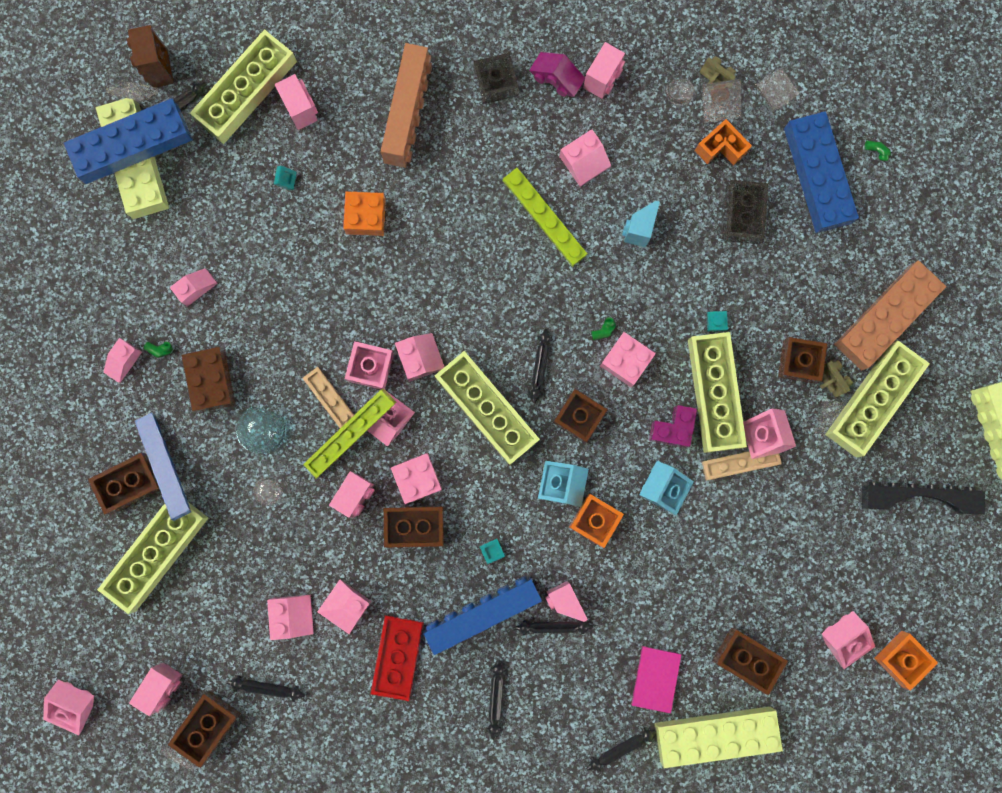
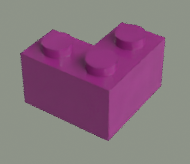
(559, 72)
(677, 432)

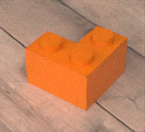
(724, 140)

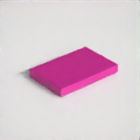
(656, 679)

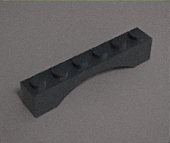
(961, 501)

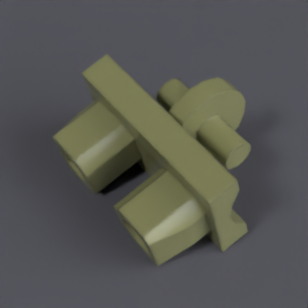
(715, 72)
(833, 380)

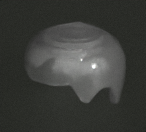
(680, 92)
(268, 491)

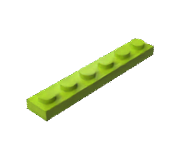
(544, 217)
(349, 433)

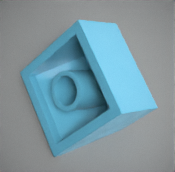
(640, 226)
(563, 483)
(666, 487)

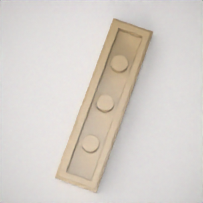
(328, 397)
(737, 464)

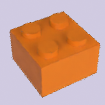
(364, 213)
(596, 520)
(906, 660)

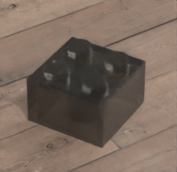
(495, 78)

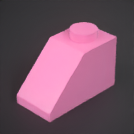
(193, 286)
(121, 359)

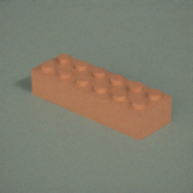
(406, 105)
(890, 315)

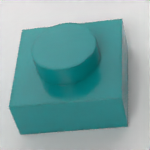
(285, 177)
(717, 321)
(492, 551)

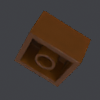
(802, 360)
(580, 416)

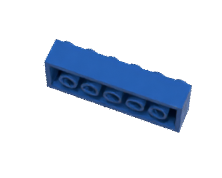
(128, 141)
(821, 172)
(482, 615)

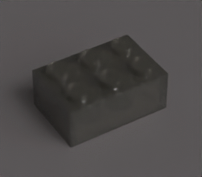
(745, 212)

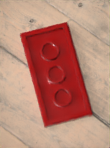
(397, 658)

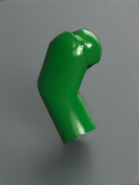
(880, 148)
(606, 330)
(158, 351)

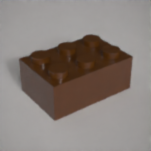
(150, 56)
(208, 380)
(124, 484)
(413, 527)
(750, 661)
(204, 729)

